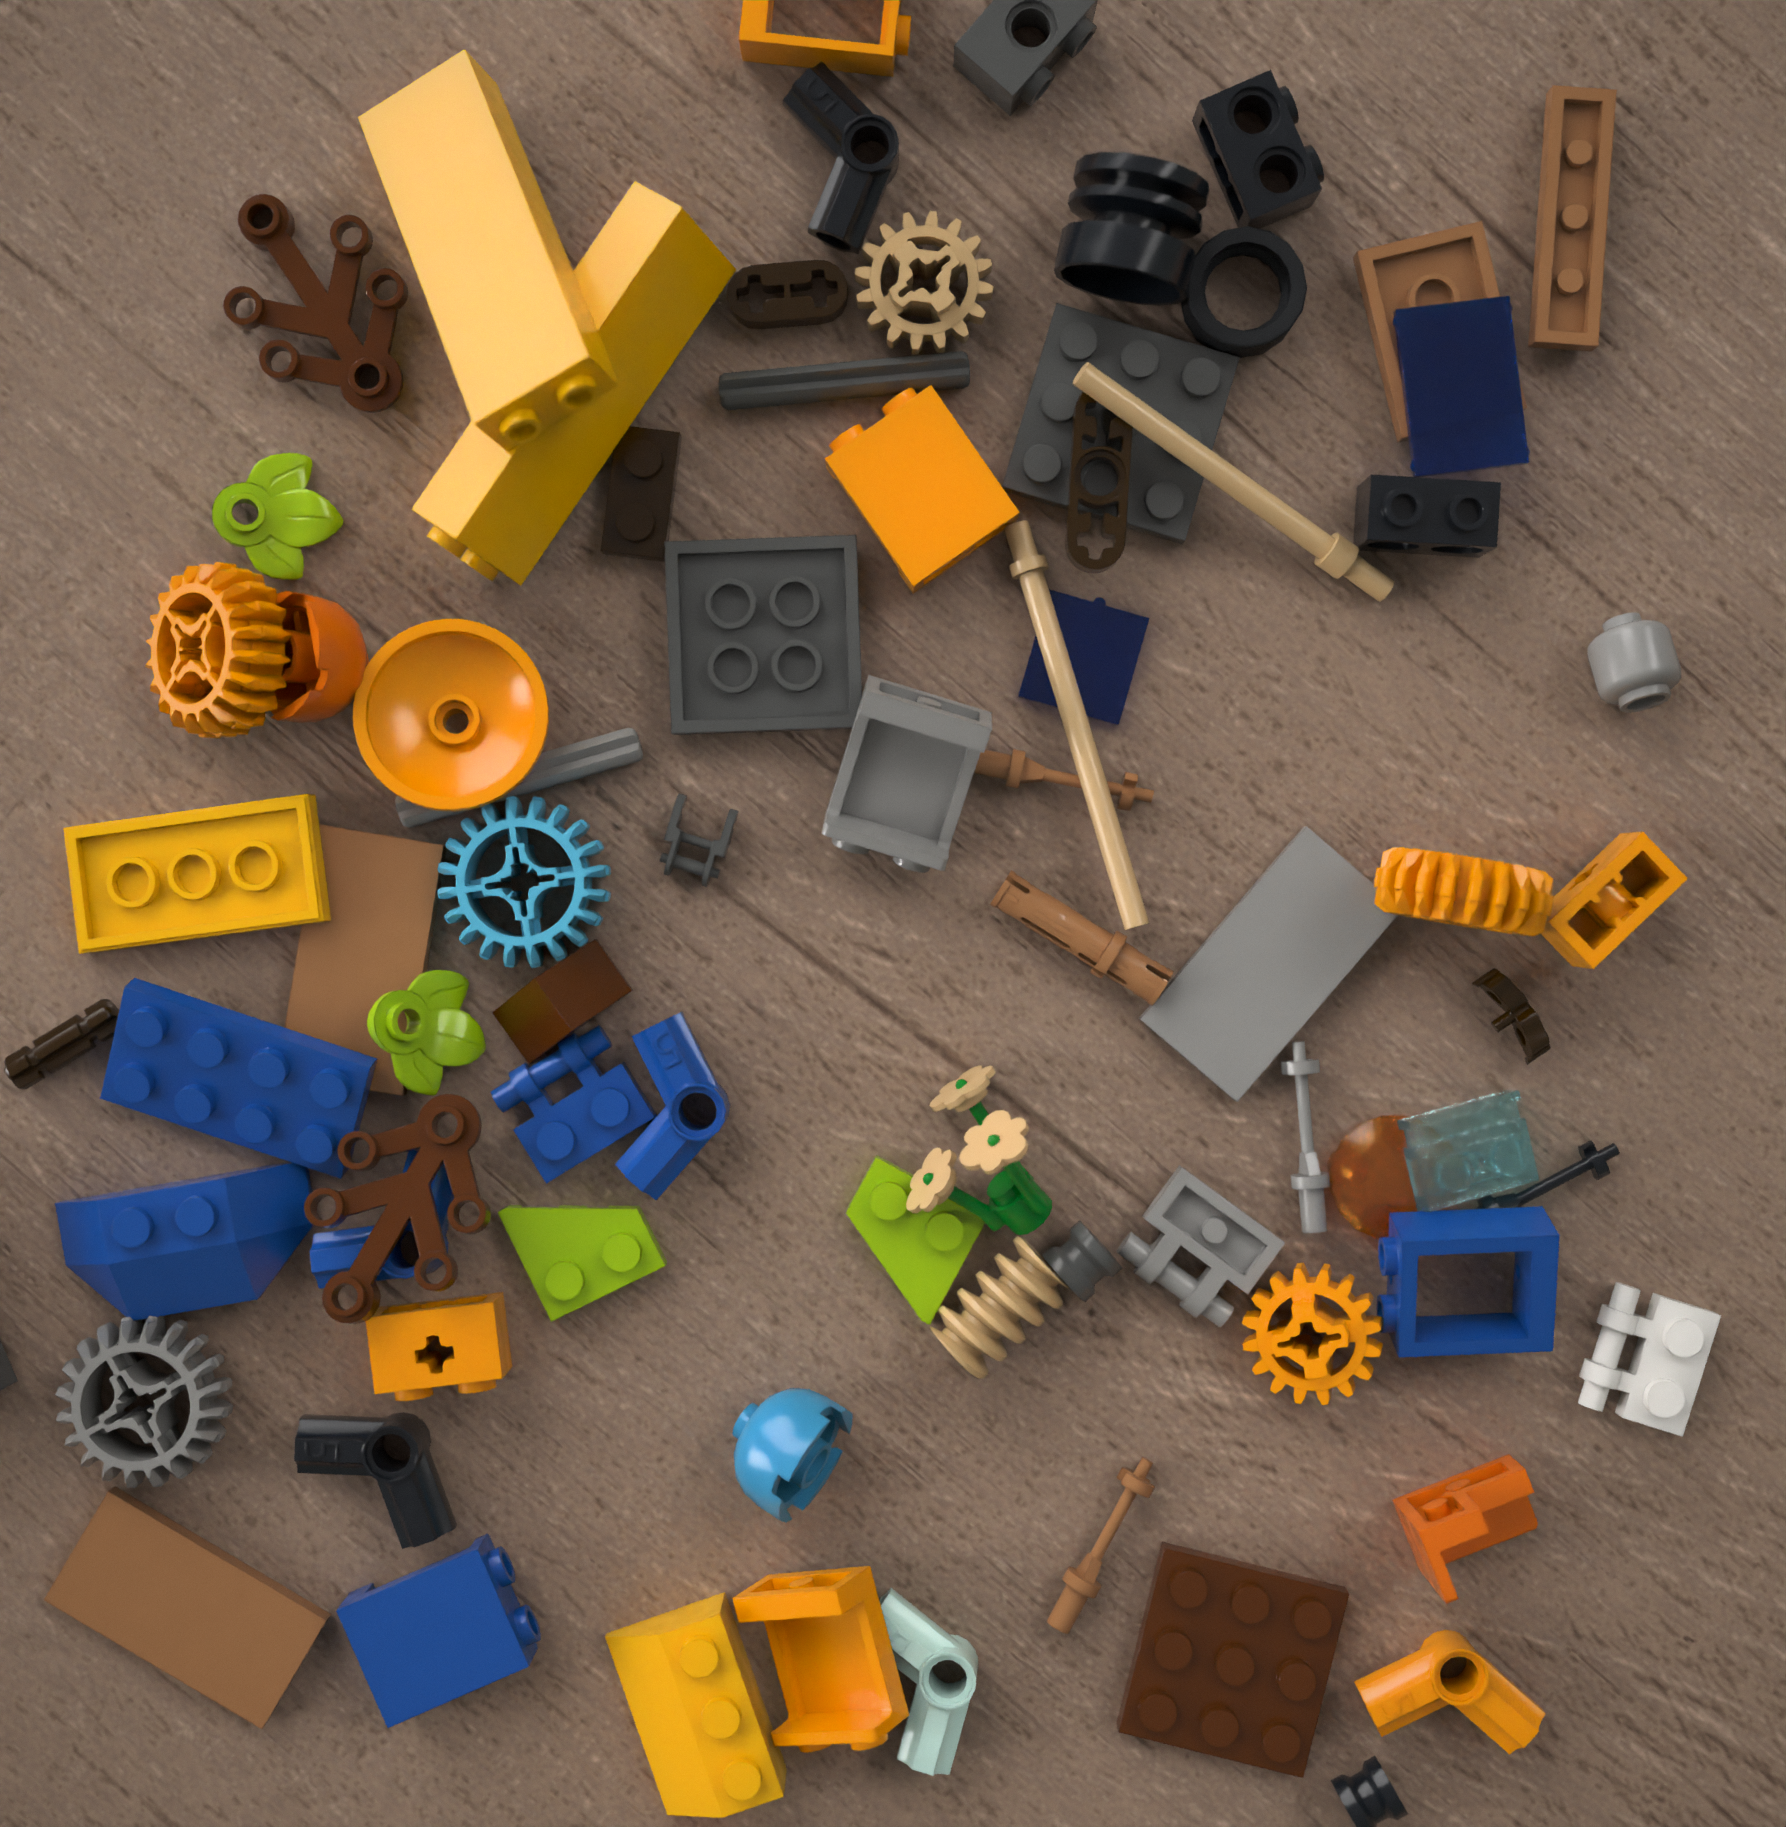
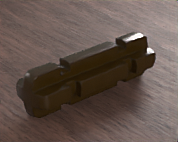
(62, 1044)

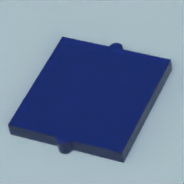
(1102, 652)

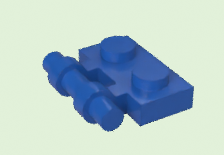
(583, 1121)

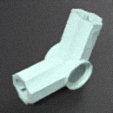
(936, 1706)

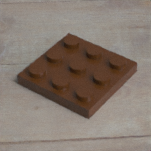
(1232, 1659)

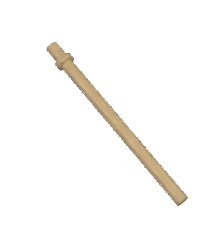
(1030, 569)

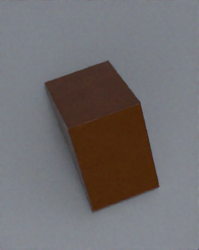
(562, 1000)

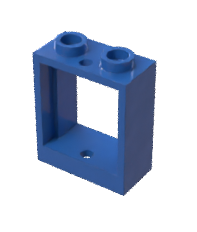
(1471, 1231)

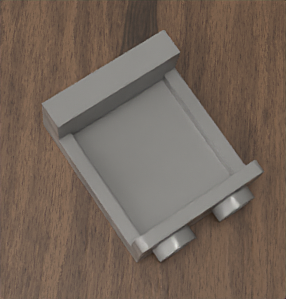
(905, 774)

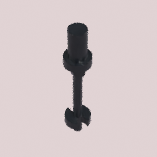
(1591, 1160)

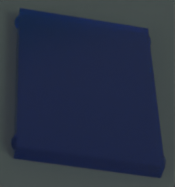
(1461, 386)

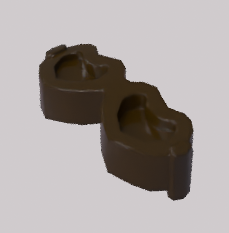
(1518, 1012)

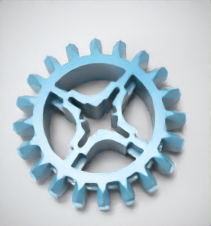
(528, 912)

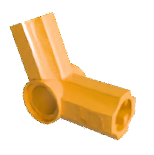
(1481, 1692)

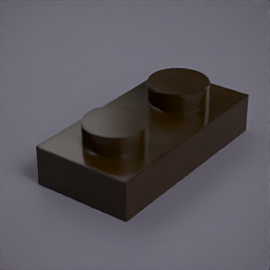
(641, 494)

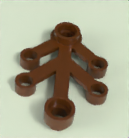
(326, 313)
(407, 1199)

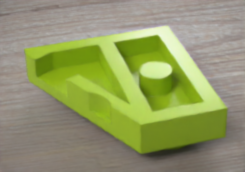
(915, 1249)
(581, 1251)

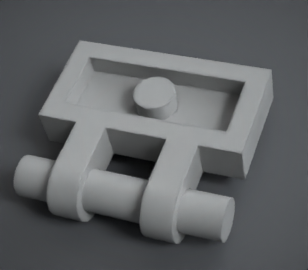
(1211, 1230)

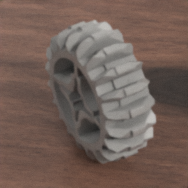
(154, 1423)

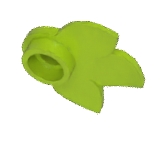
(286, 518)
(435, 1032)

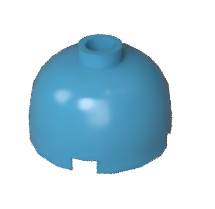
(787, 1448)

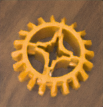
(218, 650)
(1463, 891)

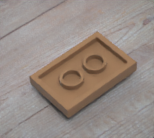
(1418, 273)

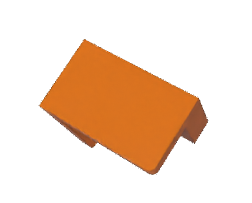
(1465, 1517)

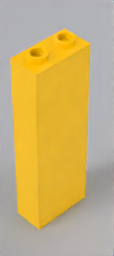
(487, 253)
(647, 293)

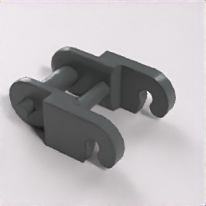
(676, 836)

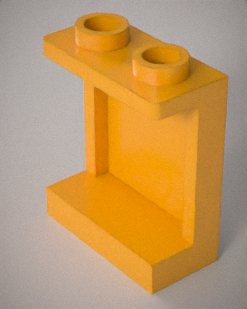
(920, 486)
(828, 1657)

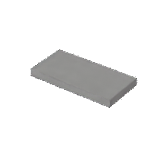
(1269, 964)

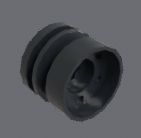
(1131, 228)

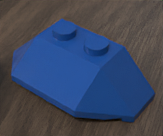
(187, 1239)

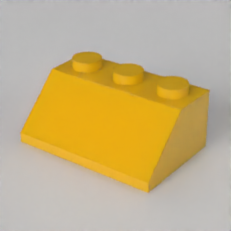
(699, 1710)

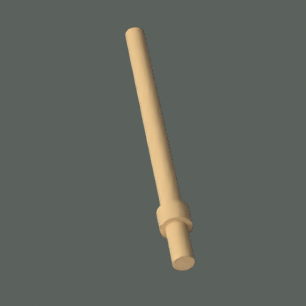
(1331, 552)

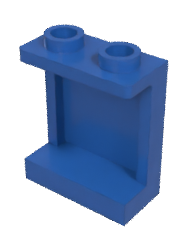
(440, 1631)

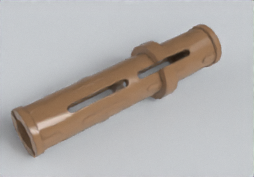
(1092, 944)

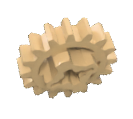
(908, 261)

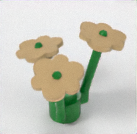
(991, 1145)

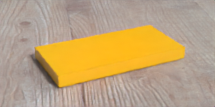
(197, 873)

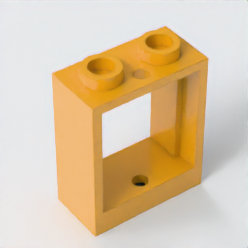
(762, 46)

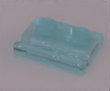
(1468, 1151)

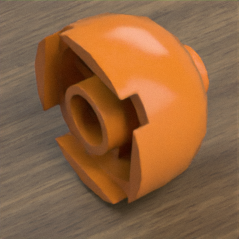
(324, 655)

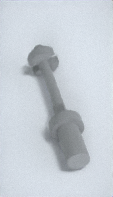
(1309, 1180)

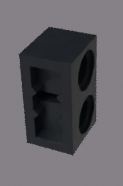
(1241, 156)
(1427, 516)

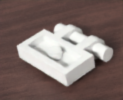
(1665, 1362)

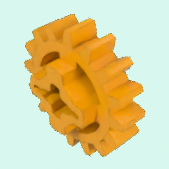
(1316, 1360)

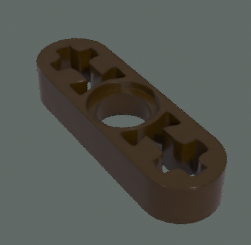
(1078, 525)

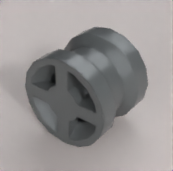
(1082, 1261)

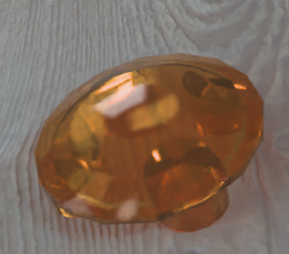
(1372, 1175)

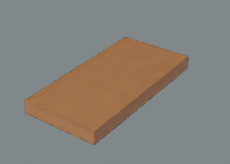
(374, 944)
(187, 1607)

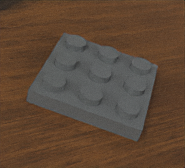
(1168, 374)
(763, 634)

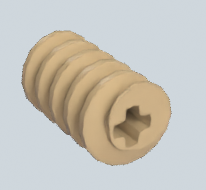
(999, 1309)

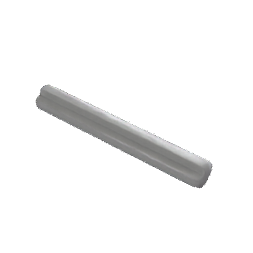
(551, 769)

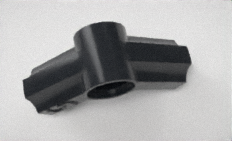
(840, 125)
(356, 1448)

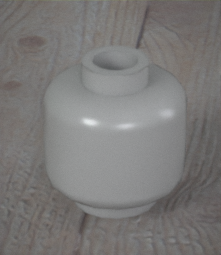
(1634, 663)

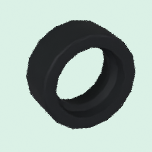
(1292, 283)

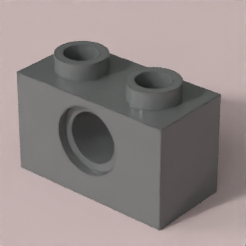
(1014, 72)

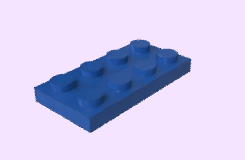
(236, 1077)

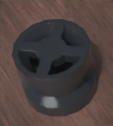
(1369, 1795)

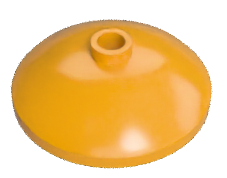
(425, 680)

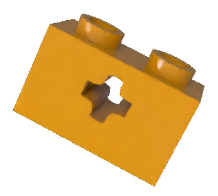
(1610, 899)
(470, 1324)

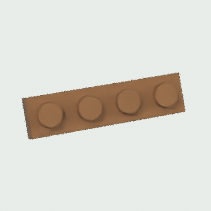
(1572, 218)

